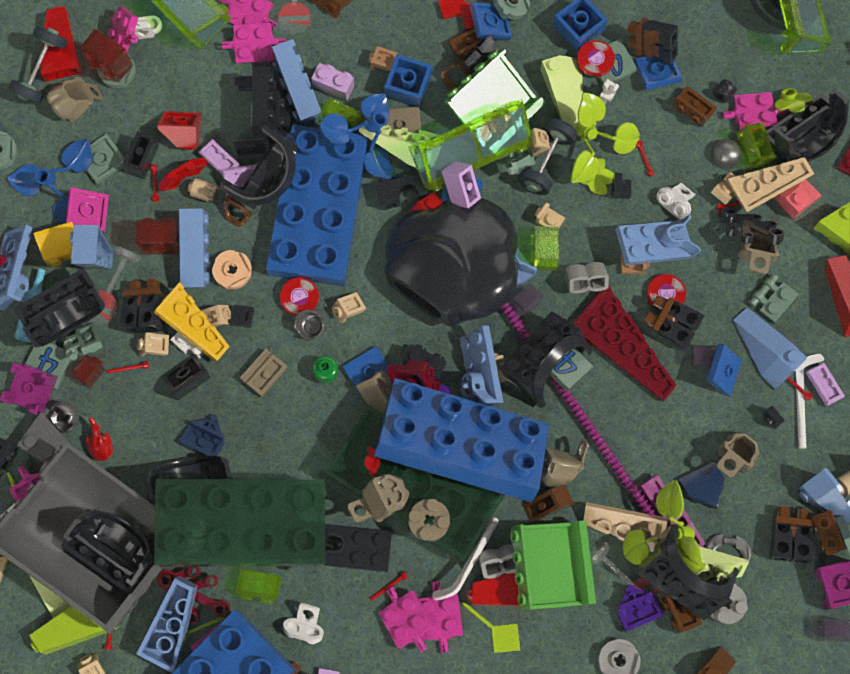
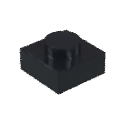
(242, 316)
(772, 417)

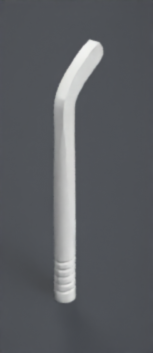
(813, 359)
(446, 593)

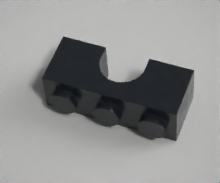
(390, 190)

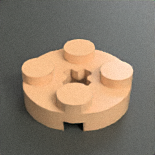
(233, 259)

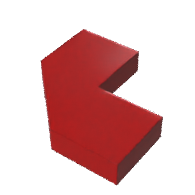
(456, 8)
(175, 177)

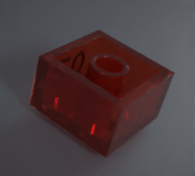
(106, 56)
(157, 236)

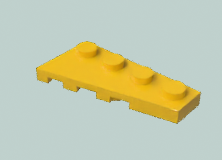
(185, 317)

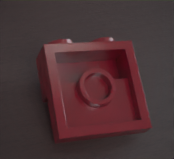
(414, 372)

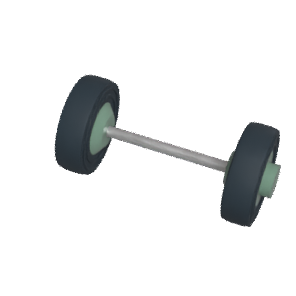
(26, 90)
(559, 132)

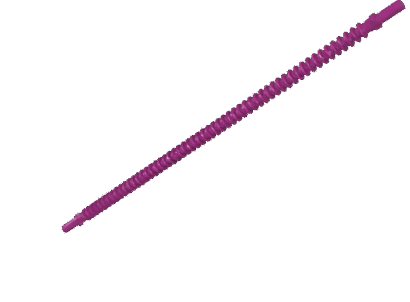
(586, 423)

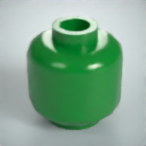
(329, 374)

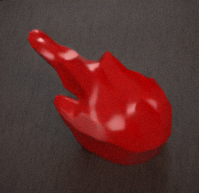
(99, 446)

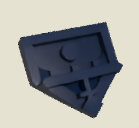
(203, 437)
(704, 485)

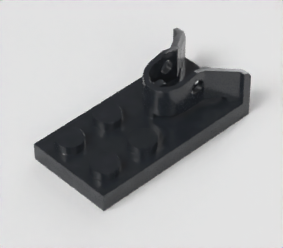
(357, 548)

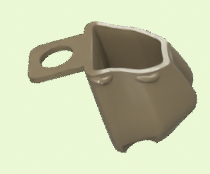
(72, 98)
(758, 252)
(739, 451)
(561, 466)
(381, 498)

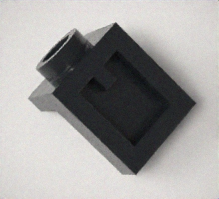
(621, 187)

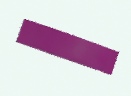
(651, 489)

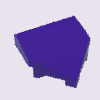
(638, 608)

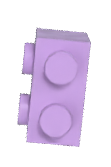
(333, 81)
(461, 184)

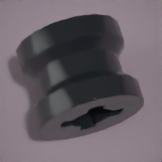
(725, 90)

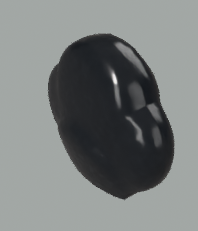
(454, 260)

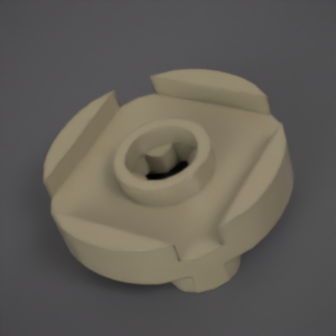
(417, 518)

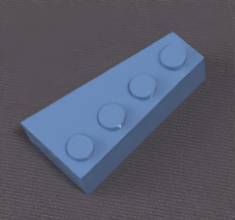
(296, 83)
(90, 248)
(194, 248)
(168, 631)

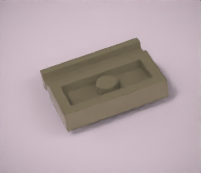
(264, 372)

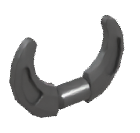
(739, 543)

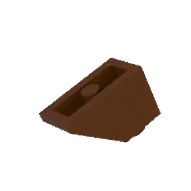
(548, 503)
(718, 663)

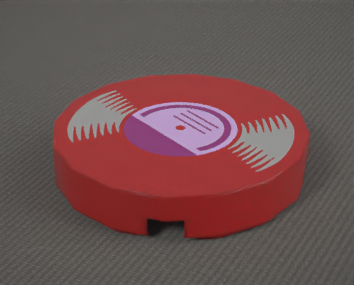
(595, 58)
(666, 287)
(299, 295)

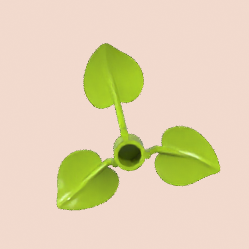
(592, 110)
(670, 504)

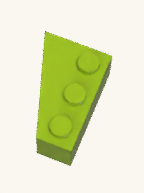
(837, 227)

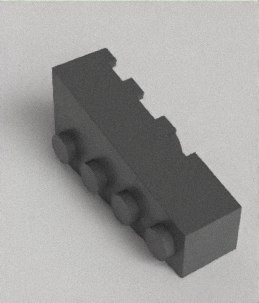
(42, 439)

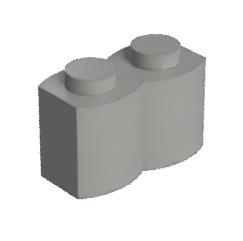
(587, 277)
(496, 562)

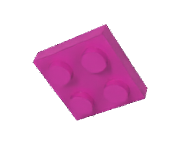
(87, 208)

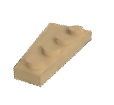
(762, 185)
(621, 522)

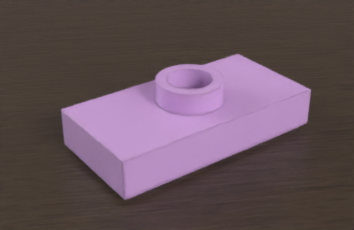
(217, 157)
(238, 175)
(825, 384)

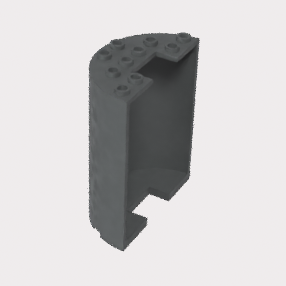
(36, 526)

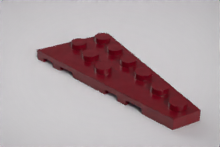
(619, 339)

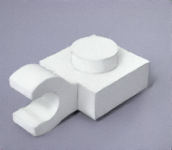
(609, 91)
(185, 345)

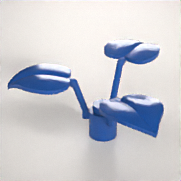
(376, 110)
(29, 177)

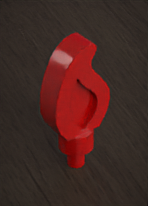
(372, 463)

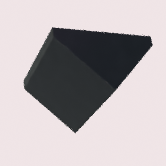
(186, 376)

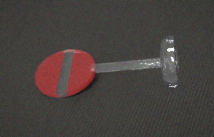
(294, 18)
(110, 302)
(641, 583)

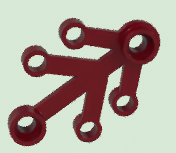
(205, 600)

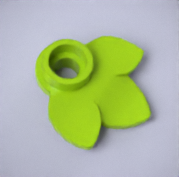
(792, 100)
(603, 177)

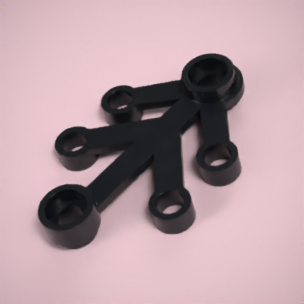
(750, 222)

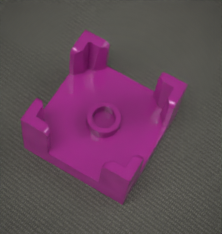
(30, 388)
(835, 583)

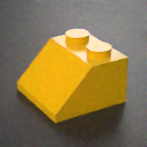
(55, 244)

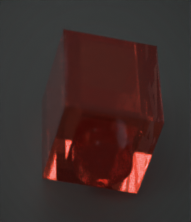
(88, 370)

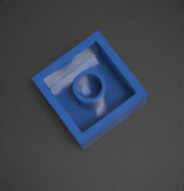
(579, 23)
(408, 80)

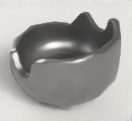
(726, 154)
(314, 320)
(60, 410)

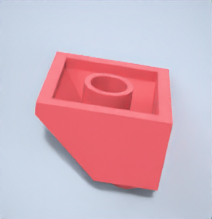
(798, 198)

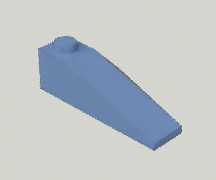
(769, 349)
(824, 494)

